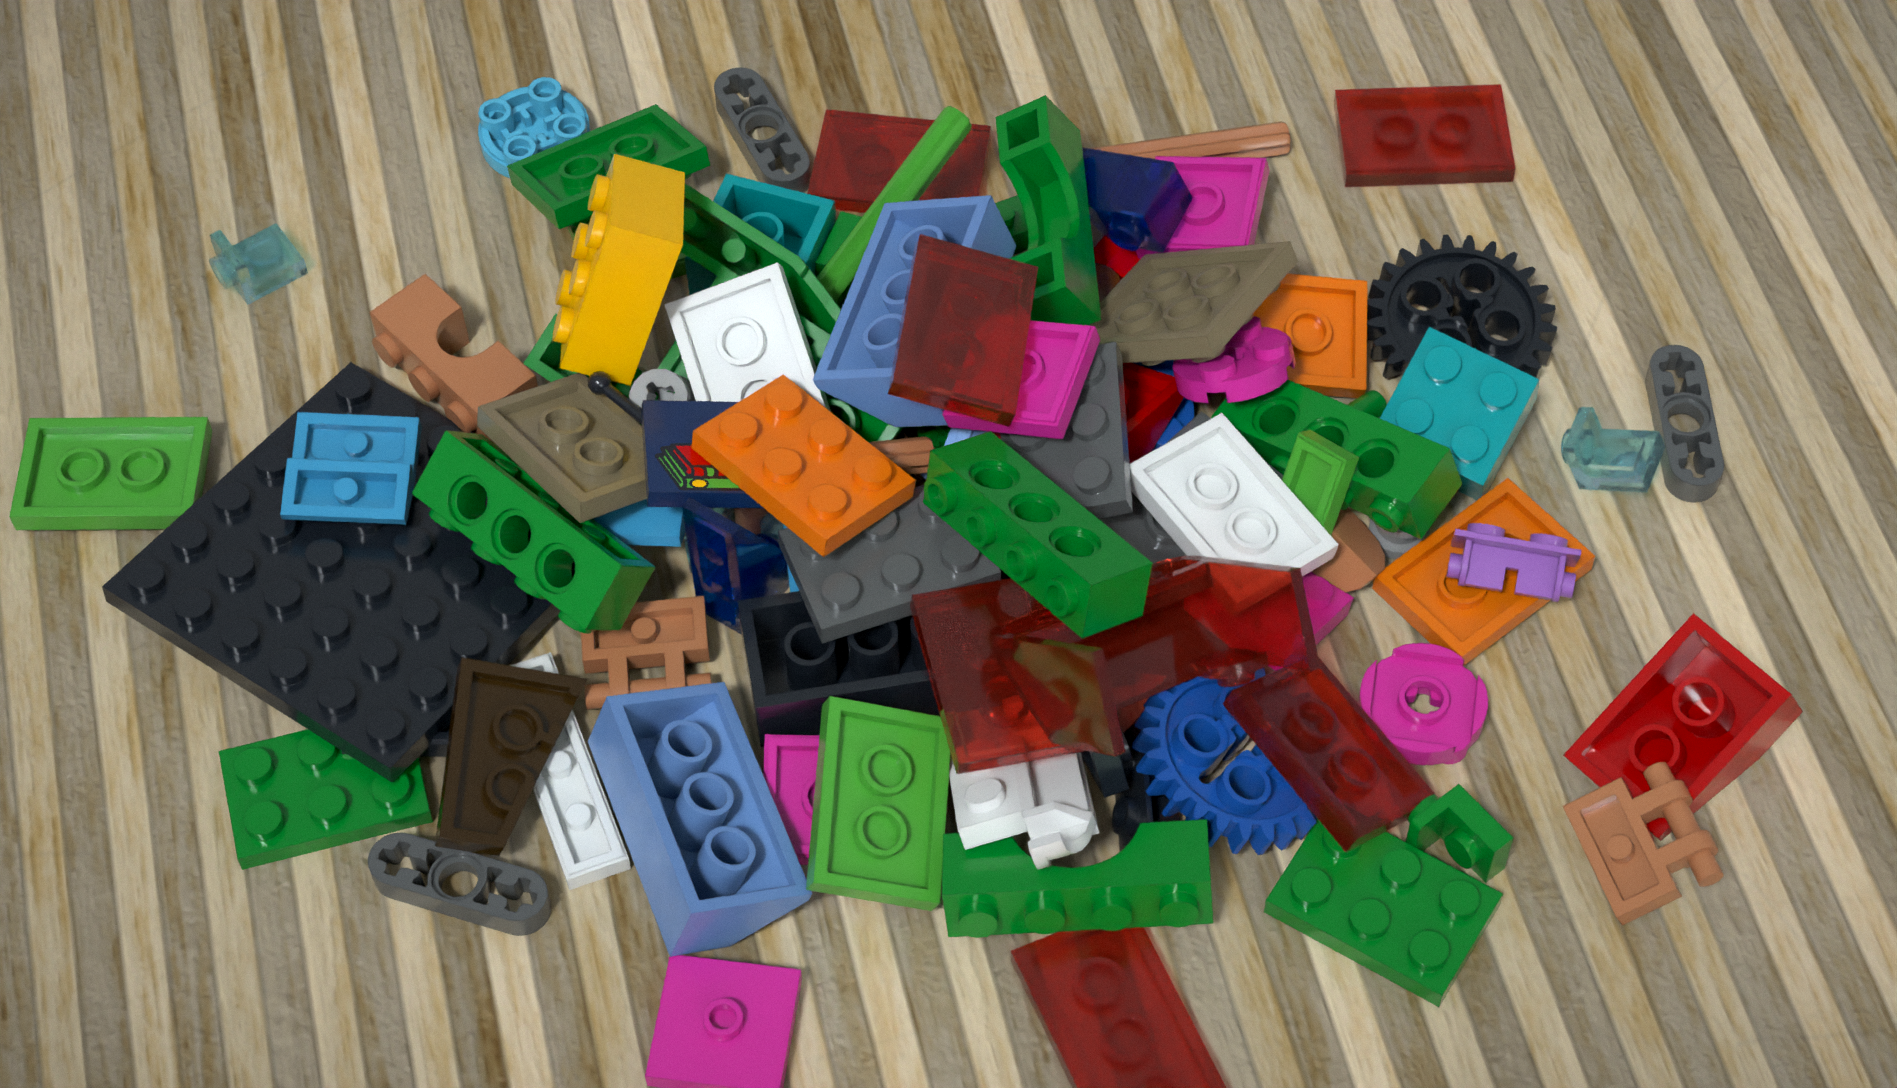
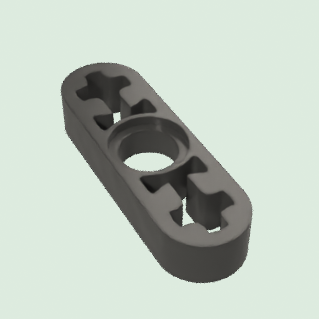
(762, 112)
(1691, 400)
(473, 907)

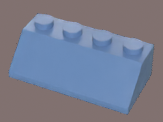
(865, 336)
(696, 815)

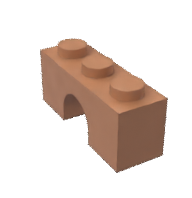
(422, 332)

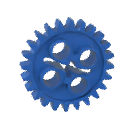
(1185, 739)

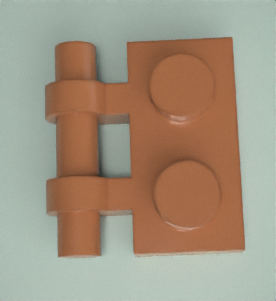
(652, 636)
(1623, 851)

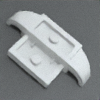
(1037, 797)

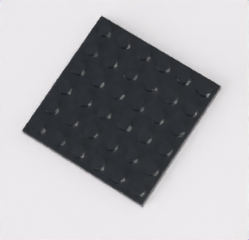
(331, 618)

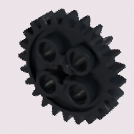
(1503, 308)

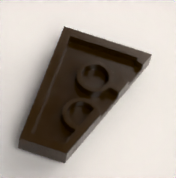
(496, 748)

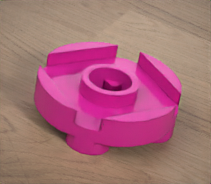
(1249, 367)
(1435, 672)

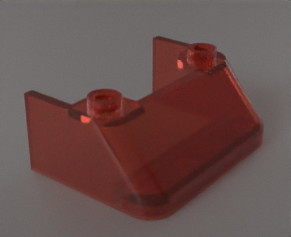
(1196, 622)

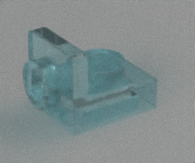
(256, 263)

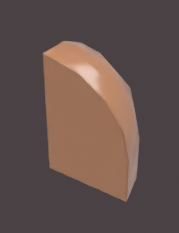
(1357, 558)

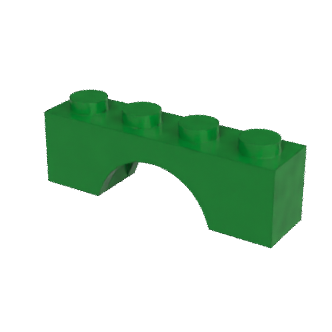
(1047, 169)
(1149, 883)

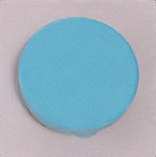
(528, 122)

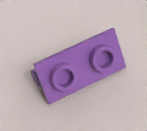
(1489, 554)

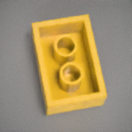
(620, 268)

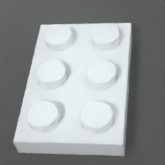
(743, 337)
(1227, 501)

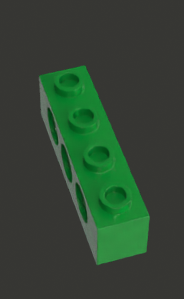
(1399, 474)
(1037, 534)
(606, 569)

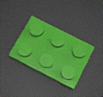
(109, 472)
(879, 805)

